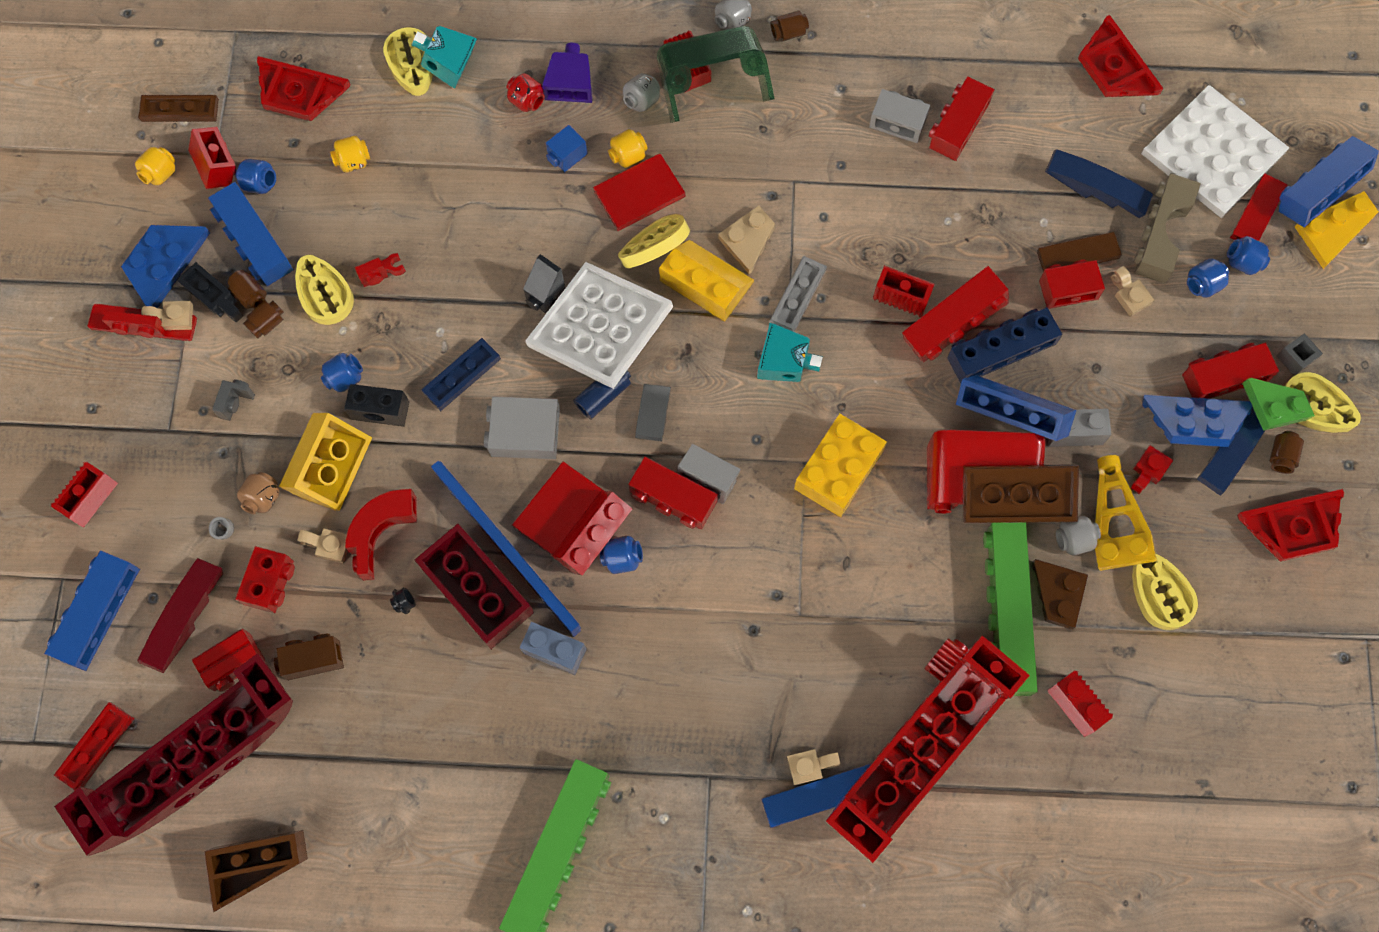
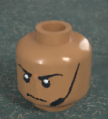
(258, 493)

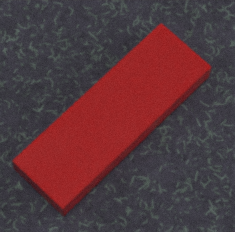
(1259, 208)
(94, 746)

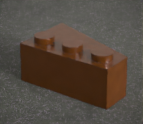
(249, 864)

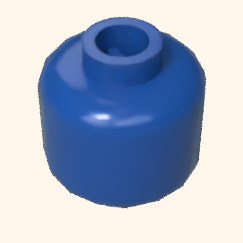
(255, 176)
(1248, 255)
(1208, 278)
(341, 372)
(621, 555)

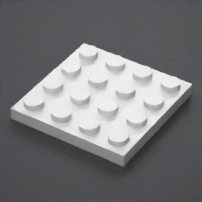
(1216, 147)
(599, 324)

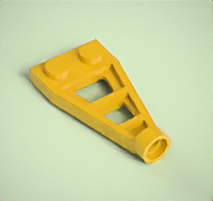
(1127, 549)

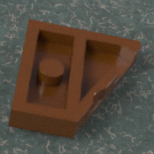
(1060, 592)

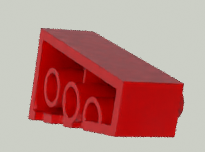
(957, 315)

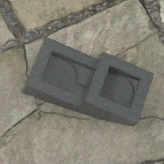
(653, 412)

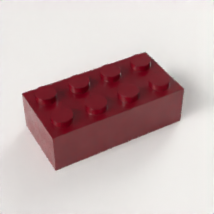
(474, 586)

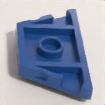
(161, 259)
(1198, 419)

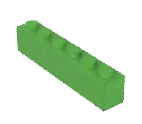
(1011, 597)
(556, 848)

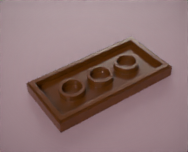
(1020, 493)

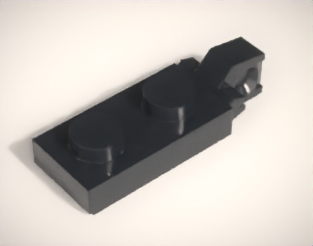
(210, 292)

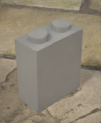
(522, 427)

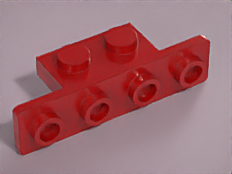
(130, 321)

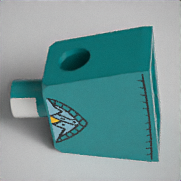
(445, 53)
(786, 356)

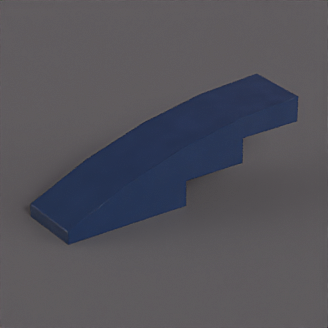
(1095, 180)
(1228, 460)

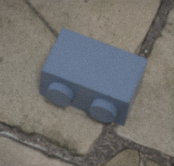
(553, 648)

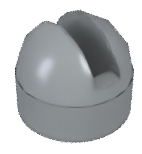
(217, 532)

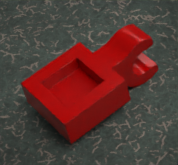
(376, 270)
(1151, 468)

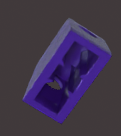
(568, 76)

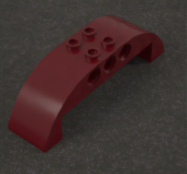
(179, 763)

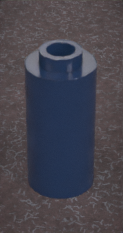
(598, 396)

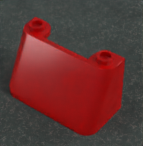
(958, 448)

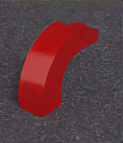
(374, 518)

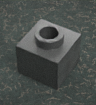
(1299, 354)

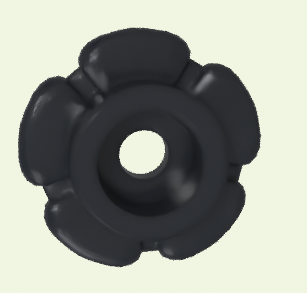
(402, 600)

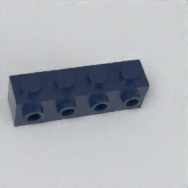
(1005, 344)

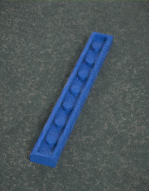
(506, 548)

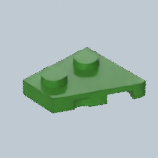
(1277, 404)

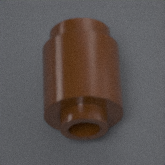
(789, 26)
(246, 289)
(263, 318)
(1286, 452)

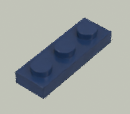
(461, 374)

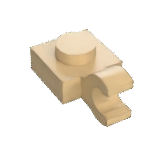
(1131, 295)
(174, 315)
(329, 545)
(807, 767)

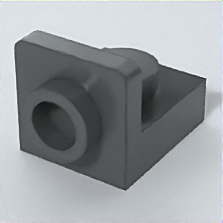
(228, 398)

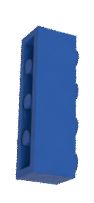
(1327, 181)
(250, 233)
(1016, 407)
(92, 610)

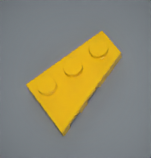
(1337, 227)

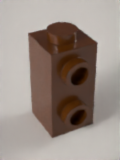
(308, 658)

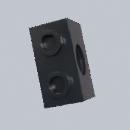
(377, 405)

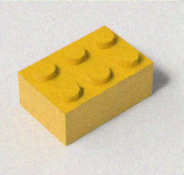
(840, 465)

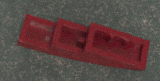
(179, 615)

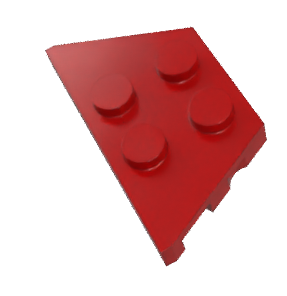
(1116, 64)
(296, 89)
(1298, 525)

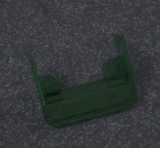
(680, 56)

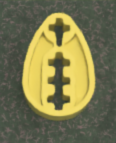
(399, 65)
(654, 240)
(311, 297)
(1334, 403)
(1151, 603)

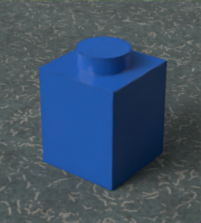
(566, 148)

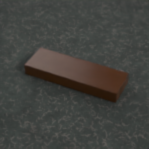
(178, 108)
(1098, 247)

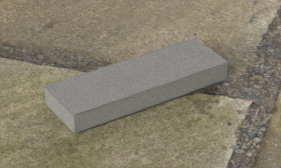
(798, 294)

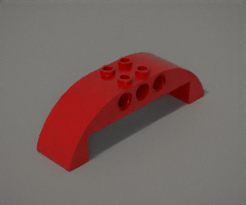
(925, 747)

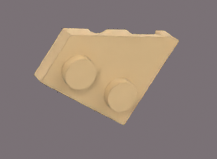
(748, 237)

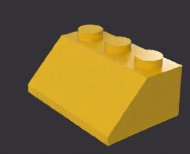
(704, 279)
(325, 461)

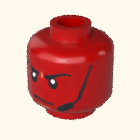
(525, 92)

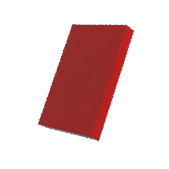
(639, 192)
(556, 508)

